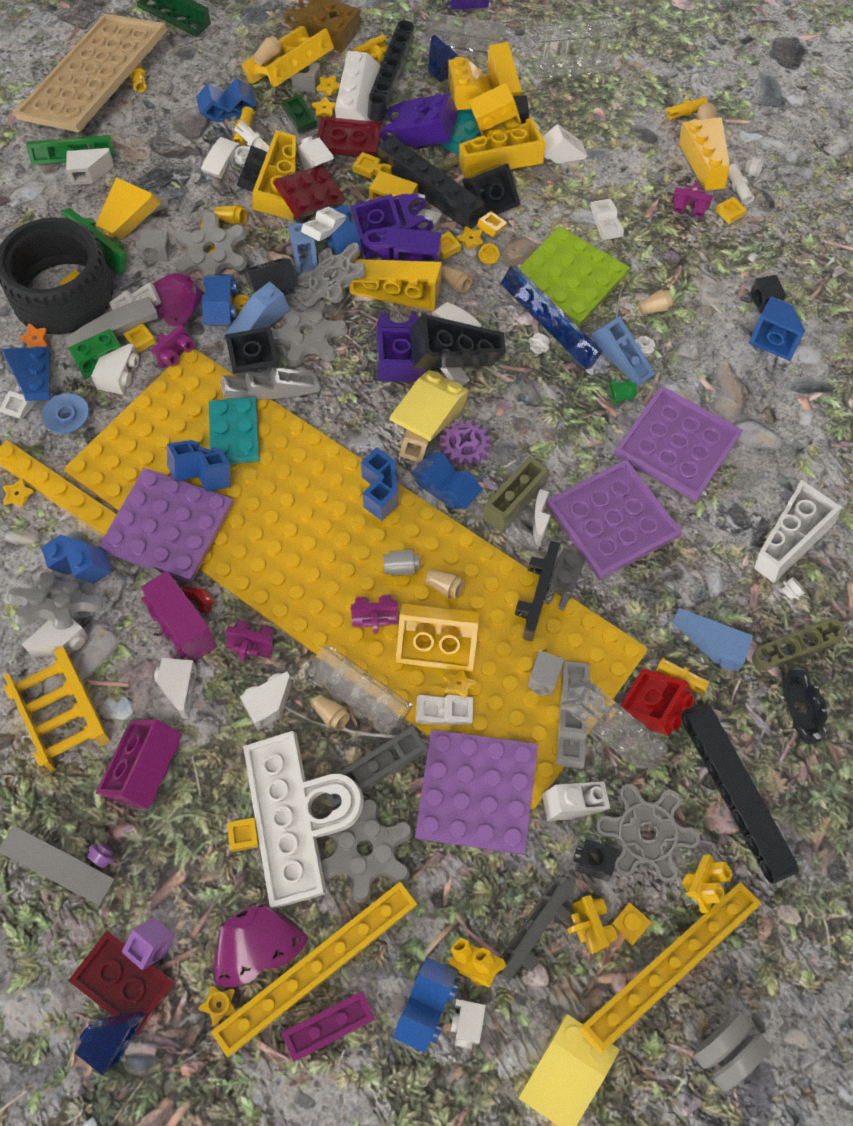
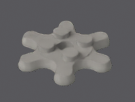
(223, 255)
(341, 270)
(314, 343)
(53, 601)
(656, 816)
(379, 863)

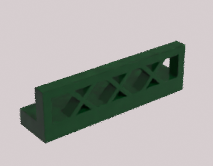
(191, 10)

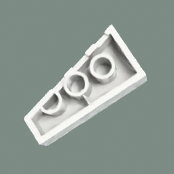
(797, 530)

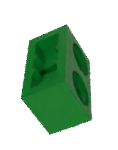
(88, 351)

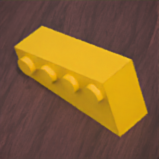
(517, 146)
(706, 151)
(277, 163)
(400, 282)

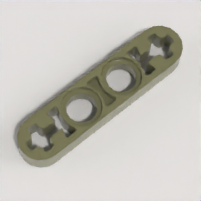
(799, 646)

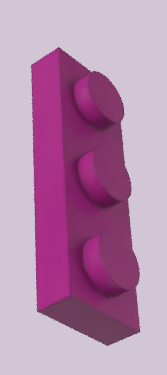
(328, 1026)

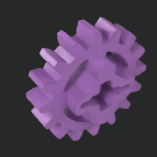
(465, 444)

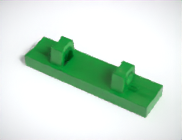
(56, 149)
(112, 250)

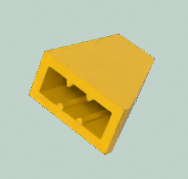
(502, 68)
(125, 209)

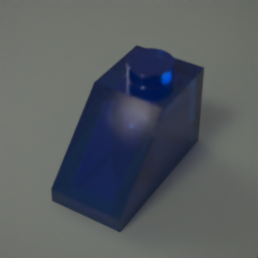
(438, 58)
(107, 1040)

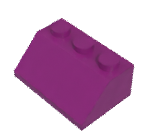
(139, 763)

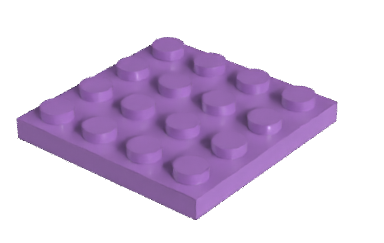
(678, 443)
(613, 519)
(166, 525)
(477, 792)

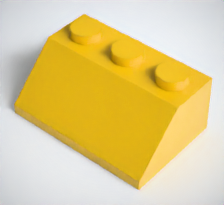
(465, 82)
(437, 637)

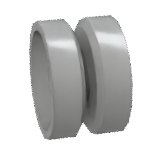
(736, 1056)

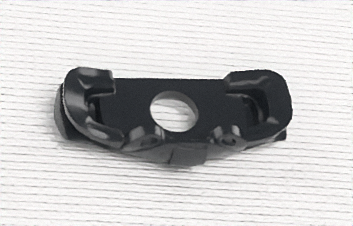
(798, 688)

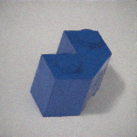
(219, 105)
(345, 234)
(218, 297)
(190, 460)
(442, 481)
(382, 494)
(76, 557)
(425, 1005)

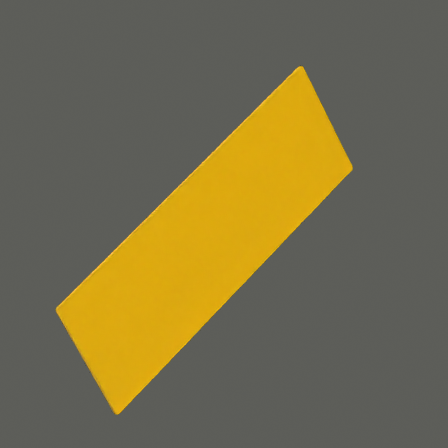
(308, 547)

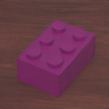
(177, 618)

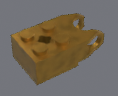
(338, 18)

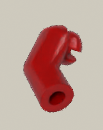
(201, 596)

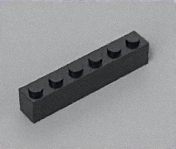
(434, 184)

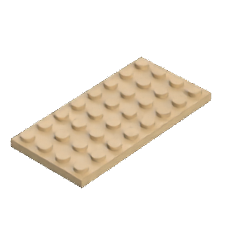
(91, 72)

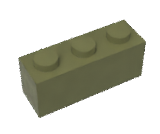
(515, 494)

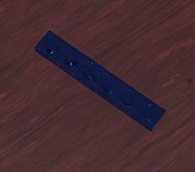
(551, 317)

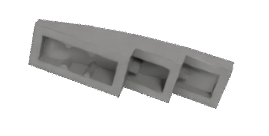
(117, 320)
(277, 384)
(570, 730)
(56, 865)

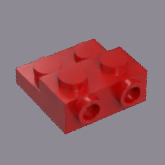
(658, 701)

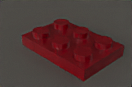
(350, 136)
(309, 191)
(119, 983)

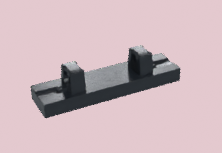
(532, 611)

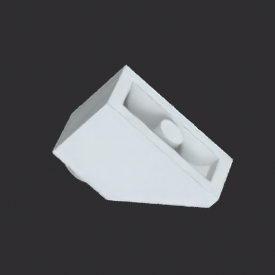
(563, 146)
(313, 153)
(49, 638)
(177, 682)

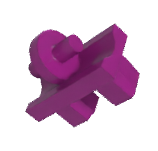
(693, 197)
(171, 346)
(374, 614)
(248, 642)

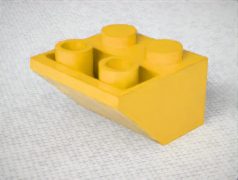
(494, 110)

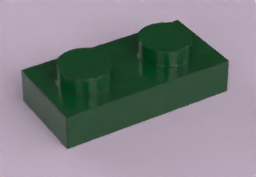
(299, 113)

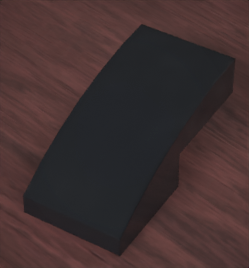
(251, 168)

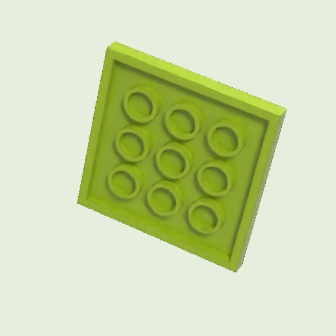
(574, 274)

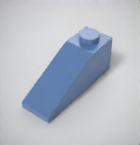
(261, 310)
(623, 350)
(717, 641)

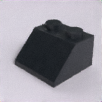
(495, 188)
(278, 272)
(252, 350)

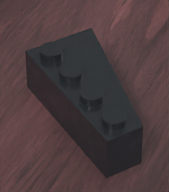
(450, 343)

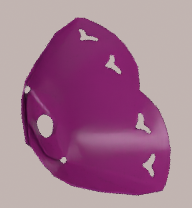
(177, 299)
(252, 943)

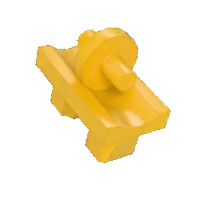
(374, 47)
(705, 882)
(588, 924)
(475, 963)

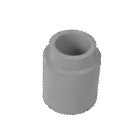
(401, 563)

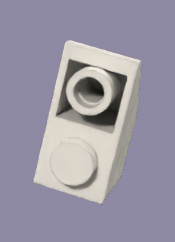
(88, 165)
(115, 369)
(267, 701)
(575, 800)

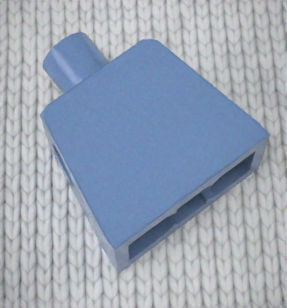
(302, 243)

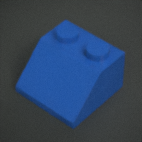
(778, 329)

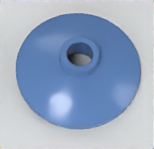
(63, 406)

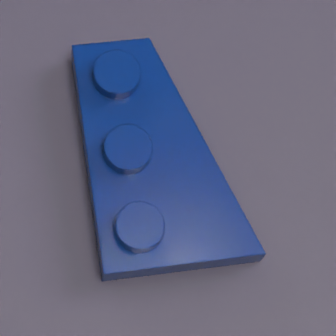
(31, 371)

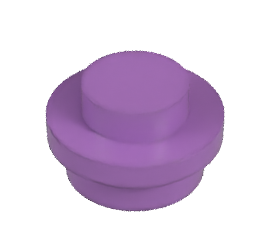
(101, 854)

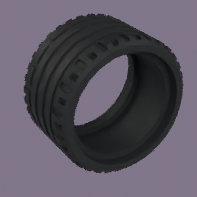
(45, 245)

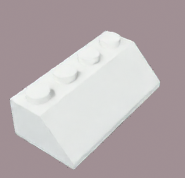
(355, 86)

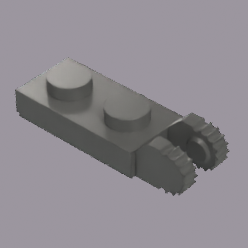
(565, 577)

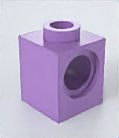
(148, 943)

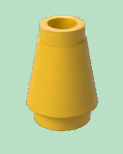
(231, 214)

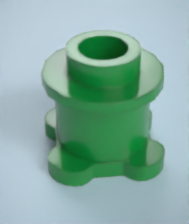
(622, 391)

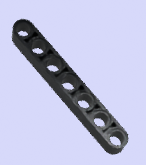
(390, 71)
(739, 794)

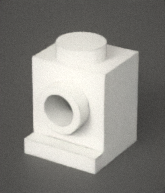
(467, 1023)

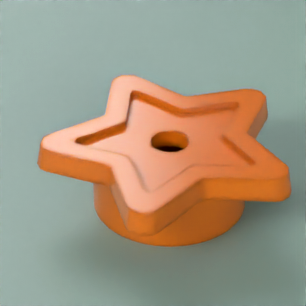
(40, 334)

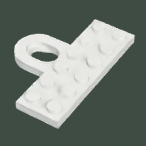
(285, 818)

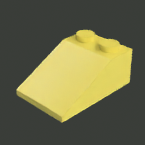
(430, 405)
(567, 1075)

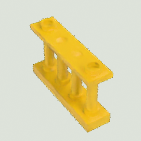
(296, 54)
(83, 708)

